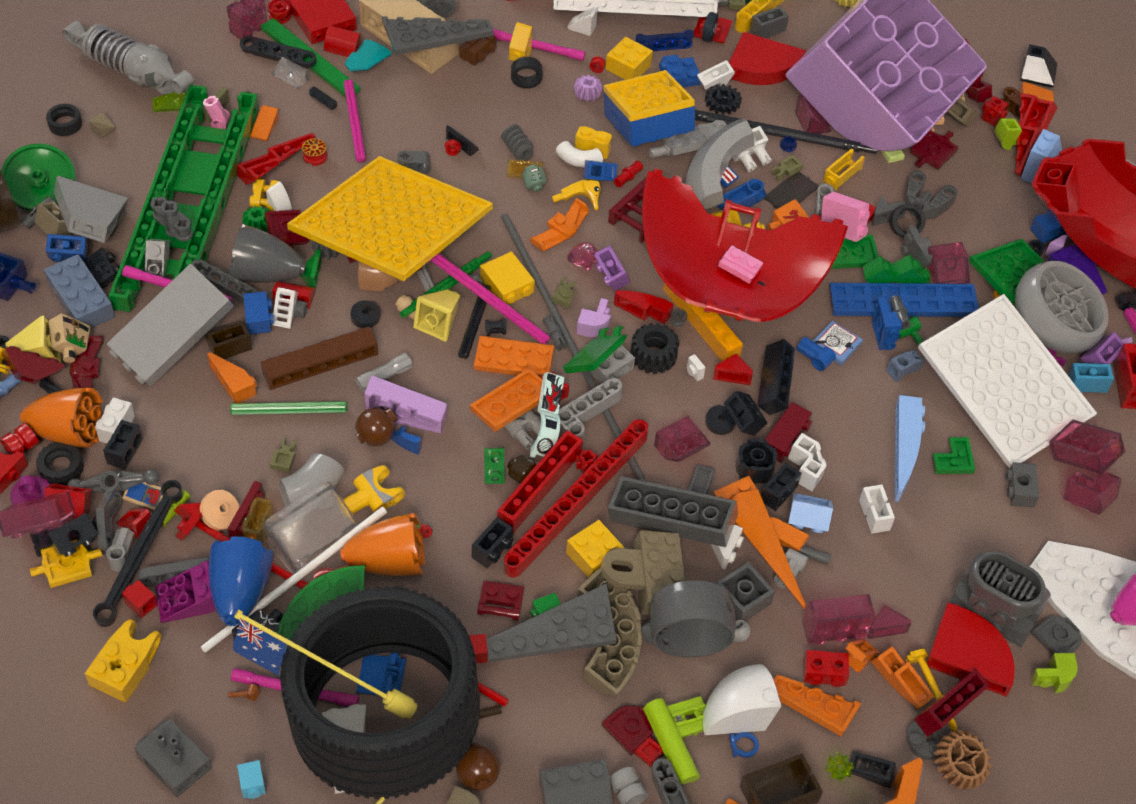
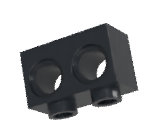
(745, 413)
(123, 444)
(780, 486)

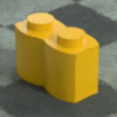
(588, 139)

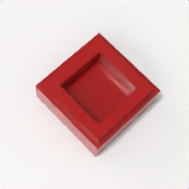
(649, 751)

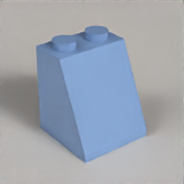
(1046, 146)

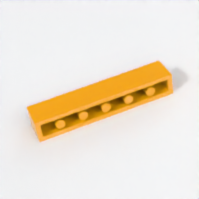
(710, 327)

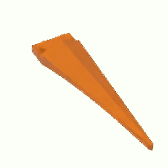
(760, 530)

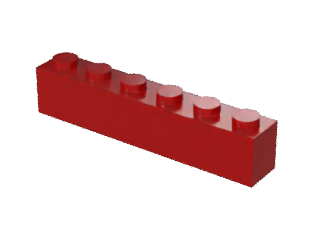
(540, 480)

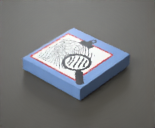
(839, 340)

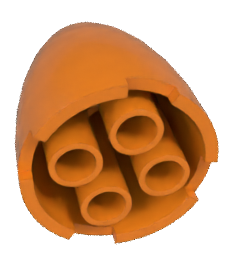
(66, 416)
(388, 547)

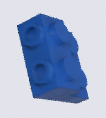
(682, 70)
(885, 325)

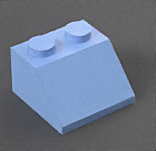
(810, 512)

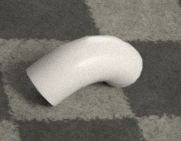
(575, 156)

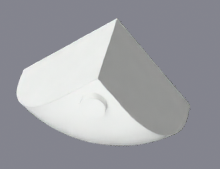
(742, 702)

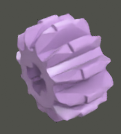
(587, 88)

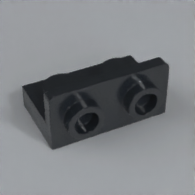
(102, 266)

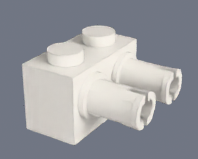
(760, 142)

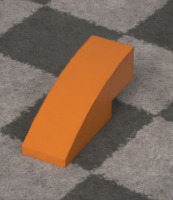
(902, 677)

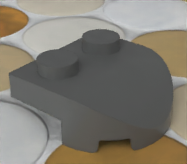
(916, 246)

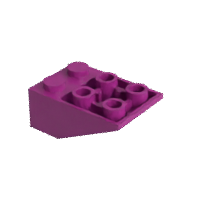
(185, 594)

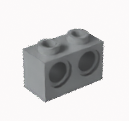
(615, 365)

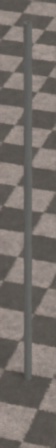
(571, 345)

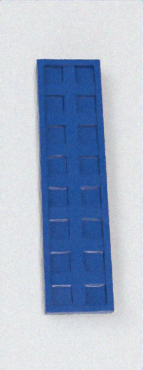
(919, 299)

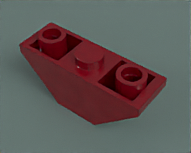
(30, 366)

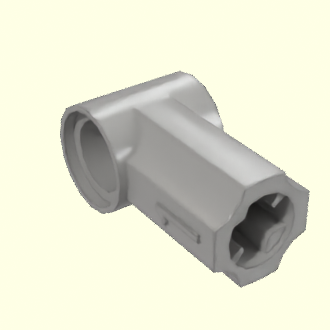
(120, 548)
(797, 563)

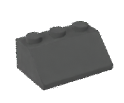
(576, 784)

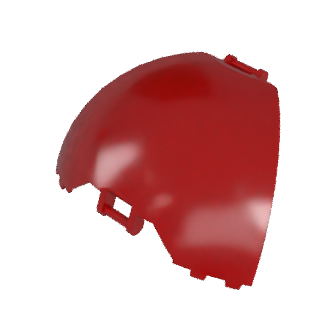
(689, 244)

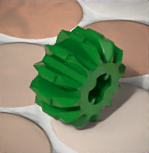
(255, 217)

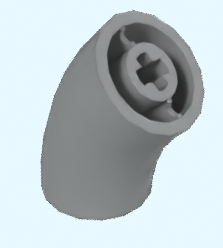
(311, 475)

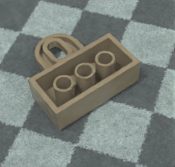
(653, 565)

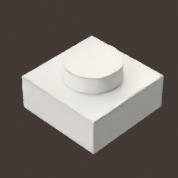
(695, 367)

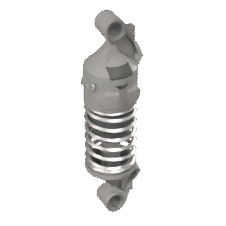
(132, 58)

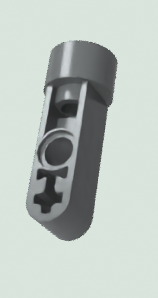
(664, 766)

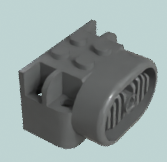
(1003, 593)

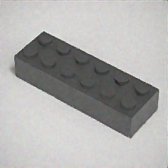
(673, 511)

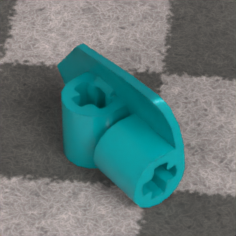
(367, 56)

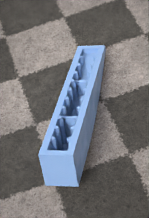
(907, 439)

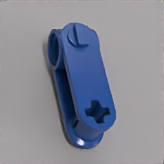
(746, 194)

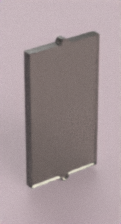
(794, 187)

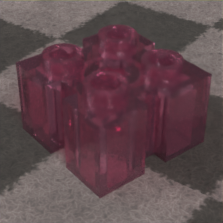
(246, 17)

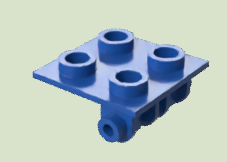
(382, 673)

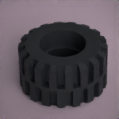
(658, 337)

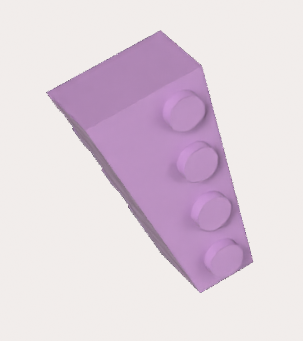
(408, 406)

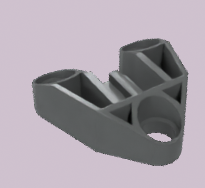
(940, 203)

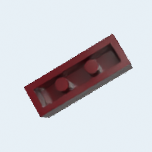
(788, 429)

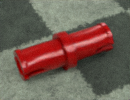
(628, 174)

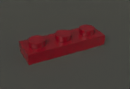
(235, 527)

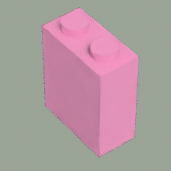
(850, 210)

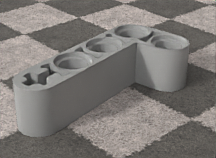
(608, 392)

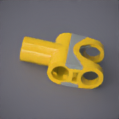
(371, 493)

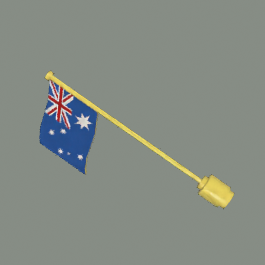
(267, 650)

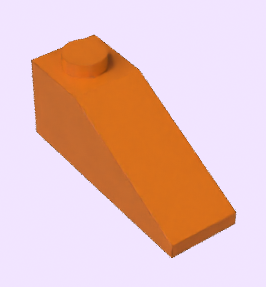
(233, 378)

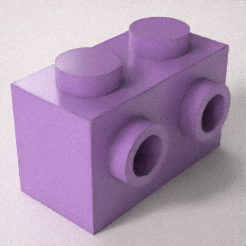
(612, 268)
(1104, 351)

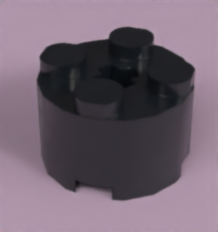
(756, 460)

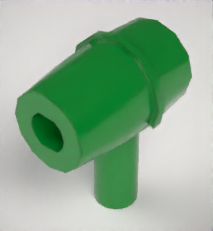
(912, 330)

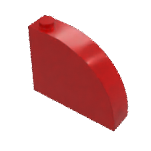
(762, 60)
(971, 643)

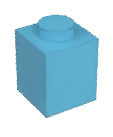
(251, 779)

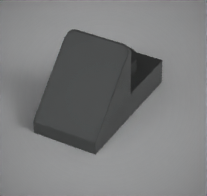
(884, 211)

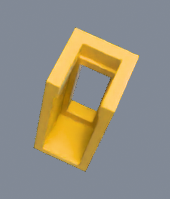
(844, 161)

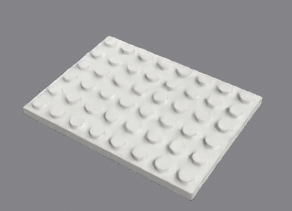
(1006, 380)

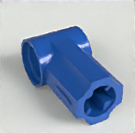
(819, 356)

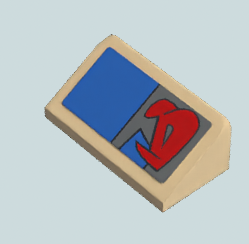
(144, 495)

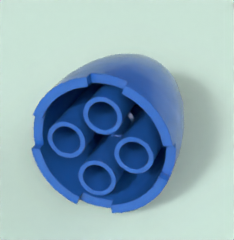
(238, 576)

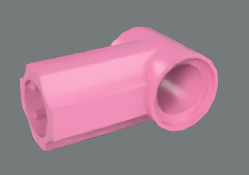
(216, 112)

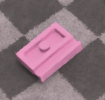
(740, 264)

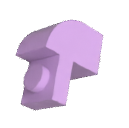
(591, 321)

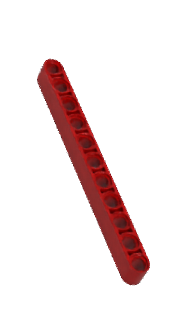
(634, 435)

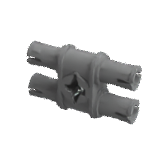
(523, 424)

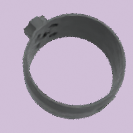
(691, 619)

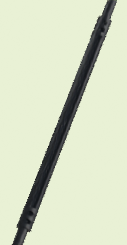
(783, 132)

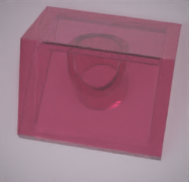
(810, 118)

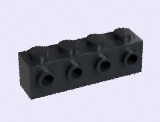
(776, 377)

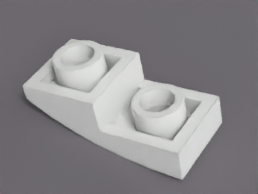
(278, 197)

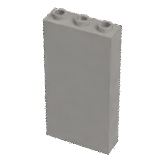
(169, 325)

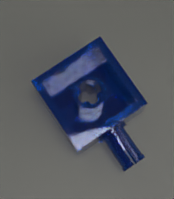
(13, 277)

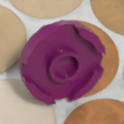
(28, 489)

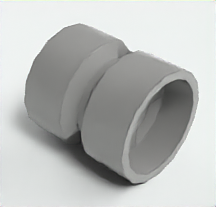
(627, 786)

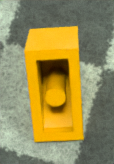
(521, 42)

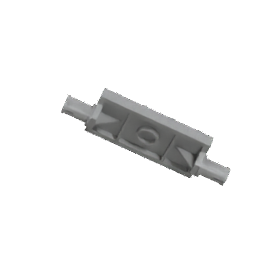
(687, 142)

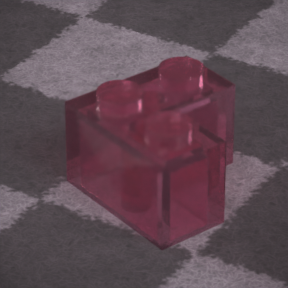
(1092, 493)

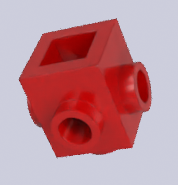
(994, 110)

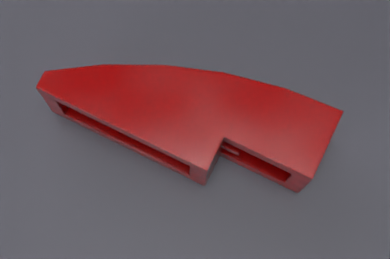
(644, 305)

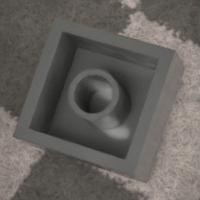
(748, 591)

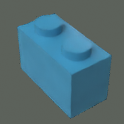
(1091, 377)

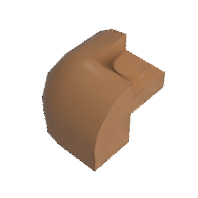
(373, 279)

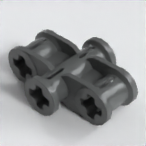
(176, 223)

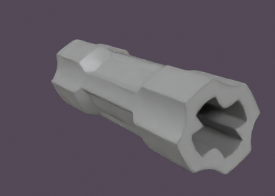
(396, 366)

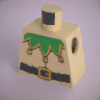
(68, 336)

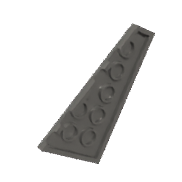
(429, 33)
(570, 626)

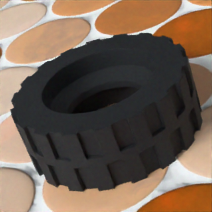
(54, 451)

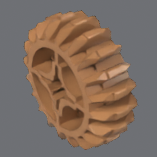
(966, 773)

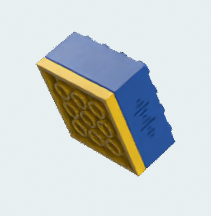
(649, 108)

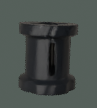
(495, 327)

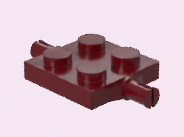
(934, 149)

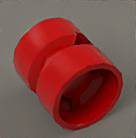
(21, 439)

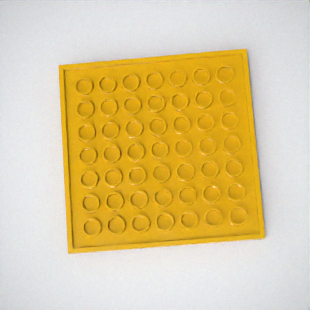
(390, 217)

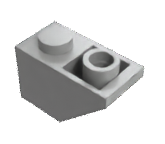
(157, 256)

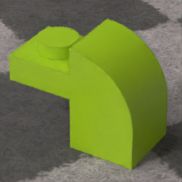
(1007, 132)
(1059, 674)

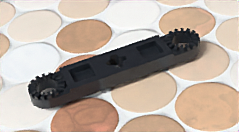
(267, 49)

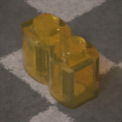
(253, 525)

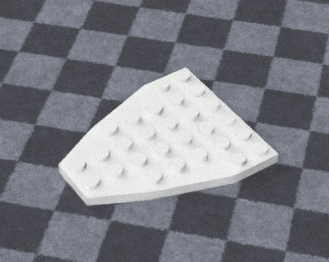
(1083, 589)

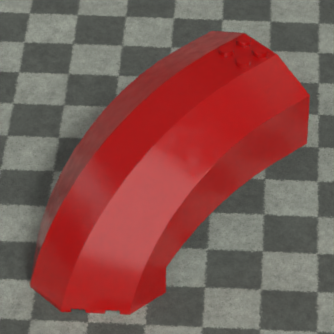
(1094, 202)

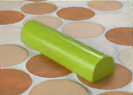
(671, 741)

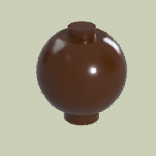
(375, 426)
(478, 768)

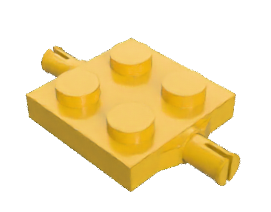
(66, 570)

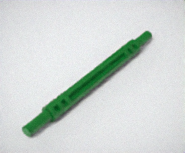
(449, 281)

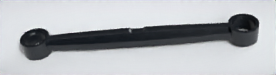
(138, 553)

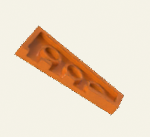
(824, 709)

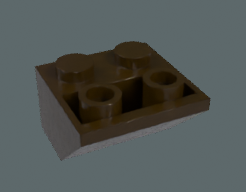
(229, 339)

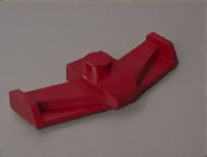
(86, 364)

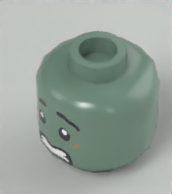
(534, 178)

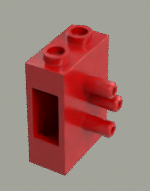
(1125, 376)

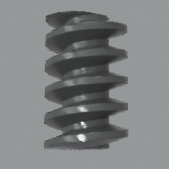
(518, 142)

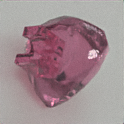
(583, 255)

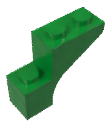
(902, 271)

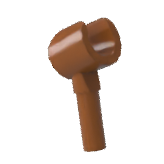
(251, 693)

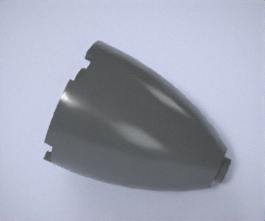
(263, 258)

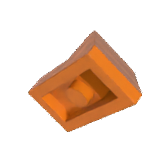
(860, 654)

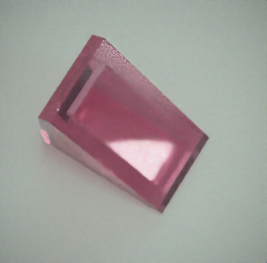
(889, 623)

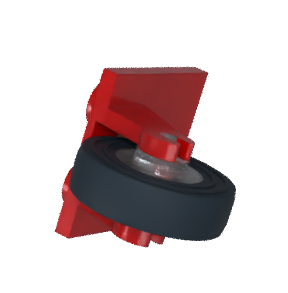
(712, 28)

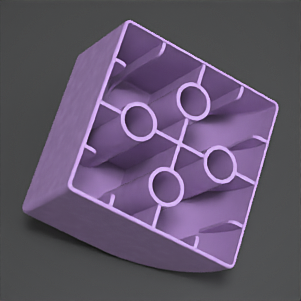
(887, 72)

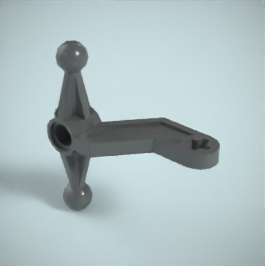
(112, 498)

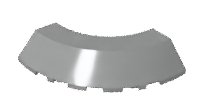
(714, 157)

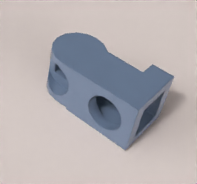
(904, 364)

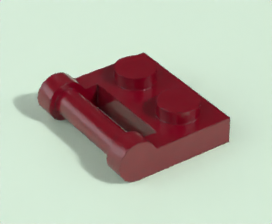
(501, 595)

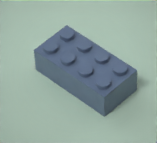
(79, 292)

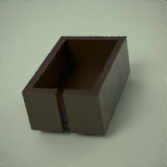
(782, 783)

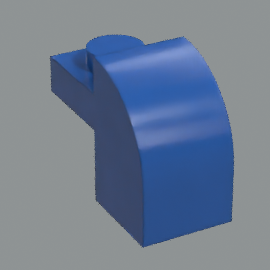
(599, 170)

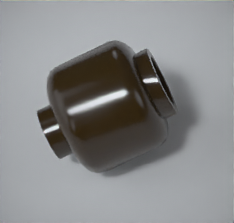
(520, 468)

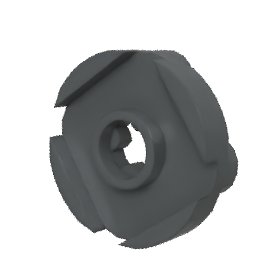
(918, 744)

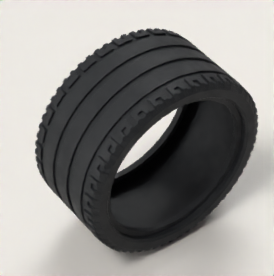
(369, 625)

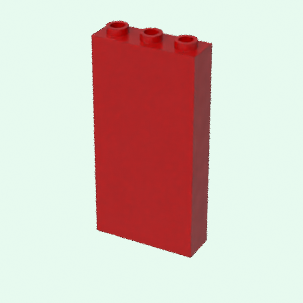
(317, 15)

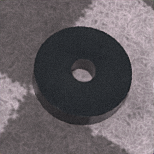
(365, 307)
(715, 425)

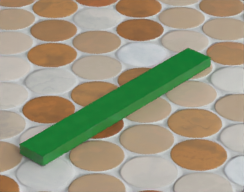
(322, 68)

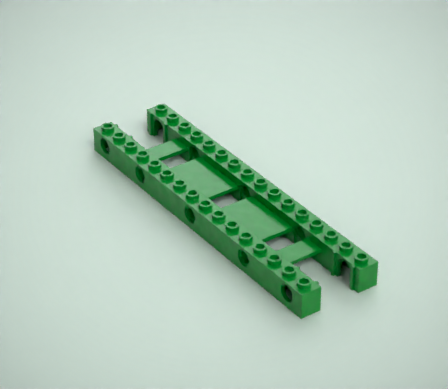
(193, 174)

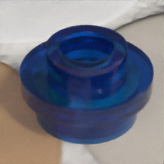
(788, 144)

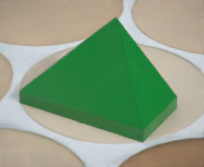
(312, 269)

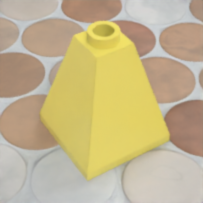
(436, 313)
(36, 339)

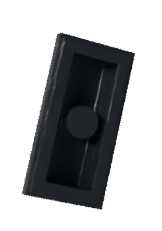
(466, 145)

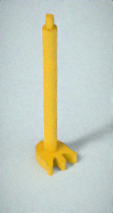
(919, 656)

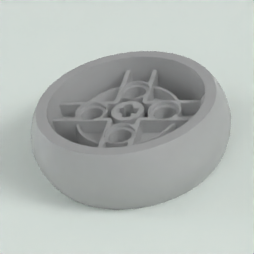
(1062, 307)

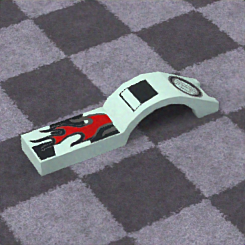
(548, 409)

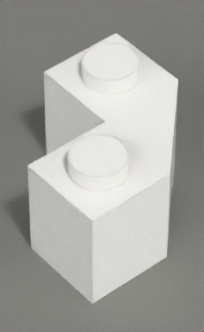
(807, 454)

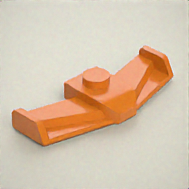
(561, 226)

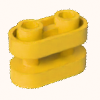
(259, 191)

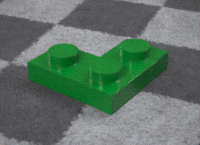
(958, 460)

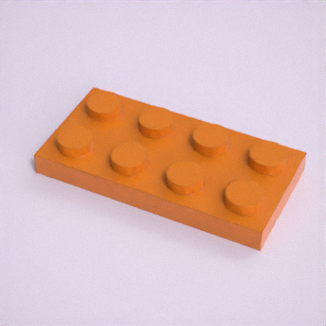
(512, 356)
(509, 400)

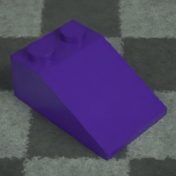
(1076, 257)

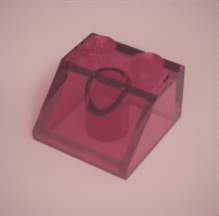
(949, 264)

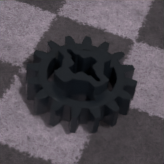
(723, 99)

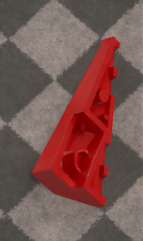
(1034, 117)
(257, 167)

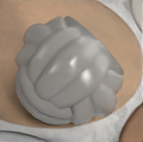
(742, 631)

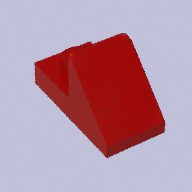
(190, 515)

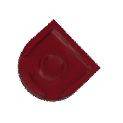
(629, 727)

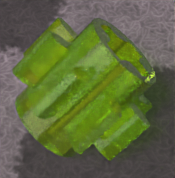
(836, 772)

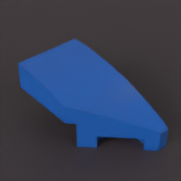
(407, 441)

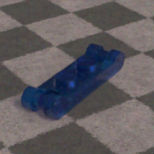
(667, 41)

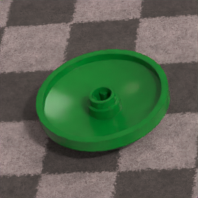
(33, 173)

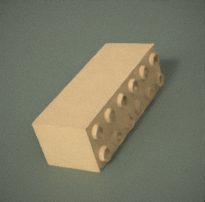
(371, 19)

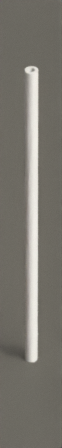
(298, 576)

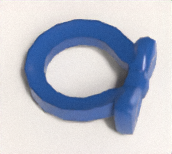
(735, 751)

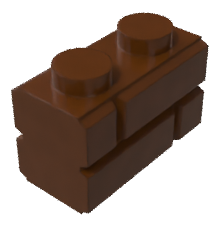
(477, 49)

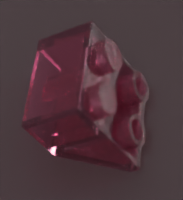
(680, 440)

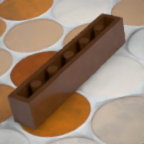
(319, 358)

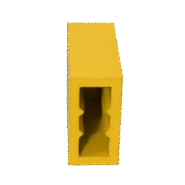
(507, 278)

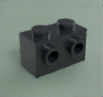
(492, 543)

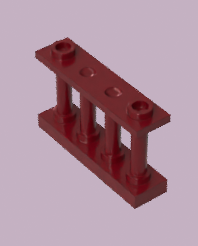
(626, 204)

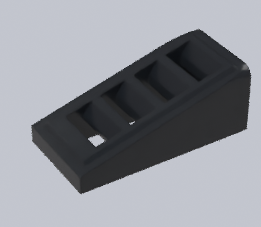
(874, 762)

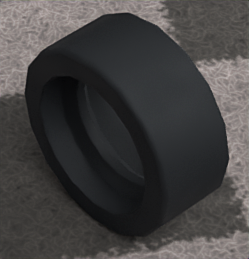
(526, 81)
(66, 128)
(894, 216)

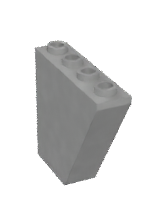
(89, 209)

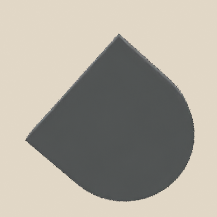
(1058, 635)

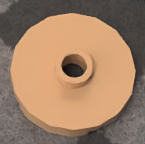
(211, 512)

